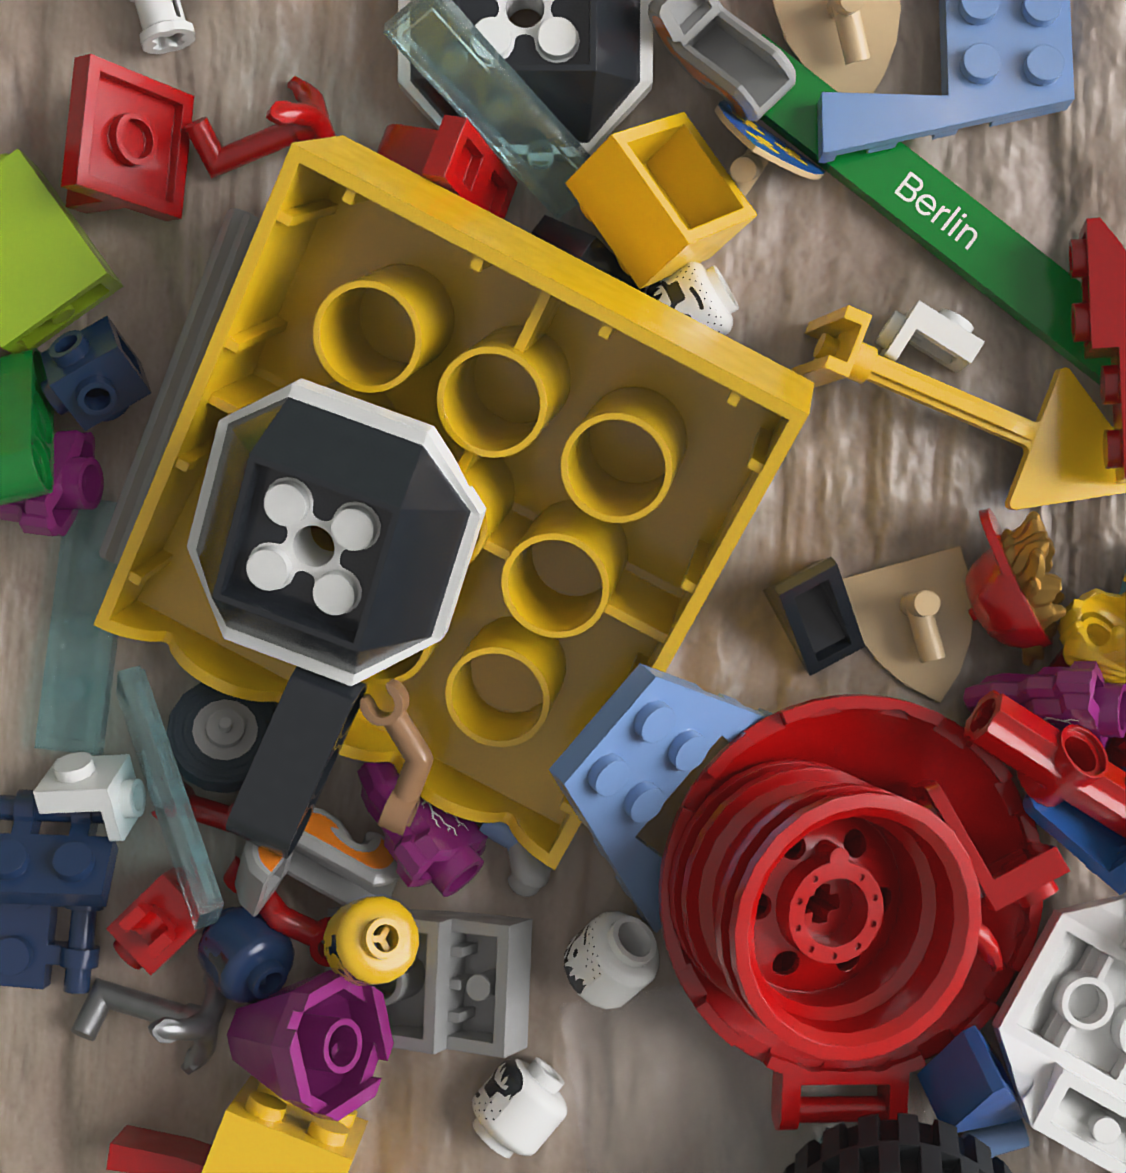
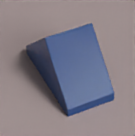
(970, 1084)

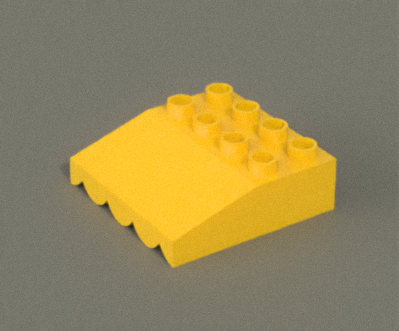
(581, 412)

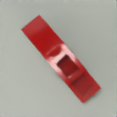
(1101, 324)

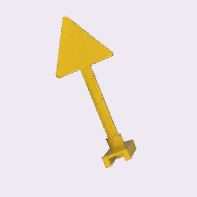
(1060, 448)

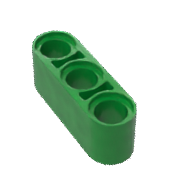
(25, 429)

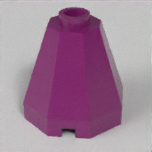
(315, 1043)

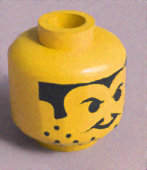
(351, 941)

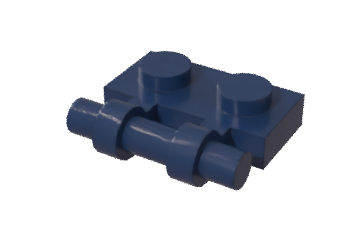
(53, 868)
(31, 949)

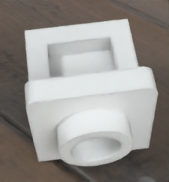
(939, 335)
(91, 785)

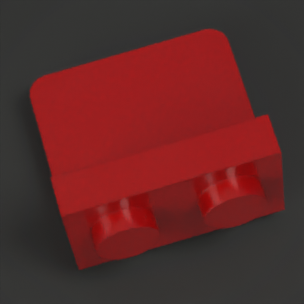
(1018, 877)

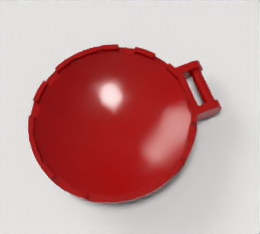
(892, 748)

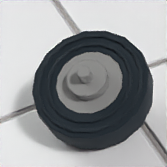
(216, 737)

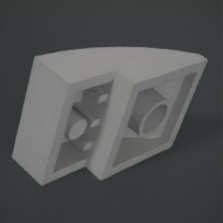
(464, 985)

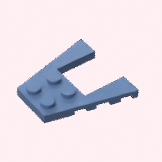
(996, 67)
(632, 763)

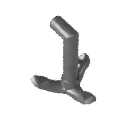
(169, 1018)

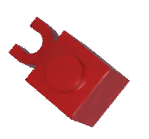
(153, 925)

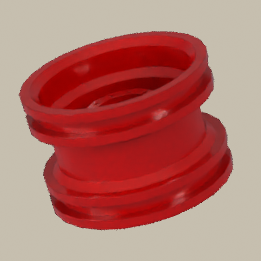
(865, 928)

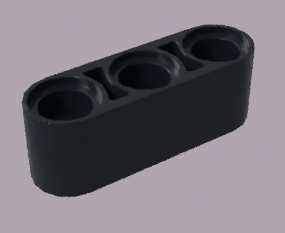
(294, 761)

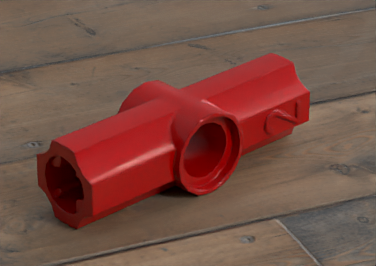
(1051, 761)

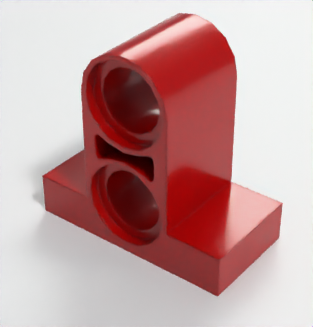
(453, 159)

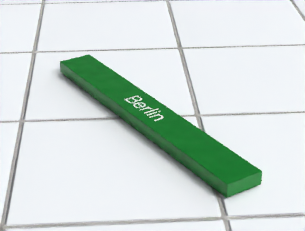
(945, 223)

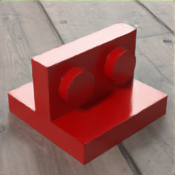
(125, 141)

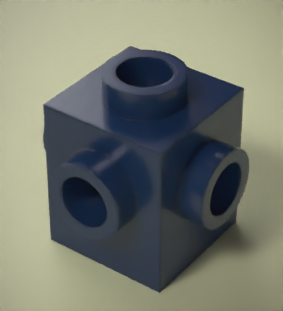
(93, 374)

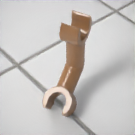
(418, 758)

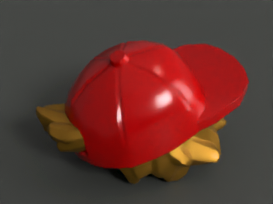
(1013, 586)

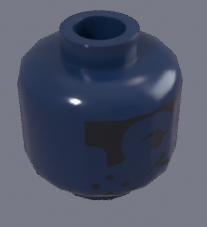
(245, 956)

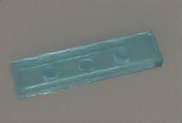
(491, 96)
(78, 653)
(169, 798)

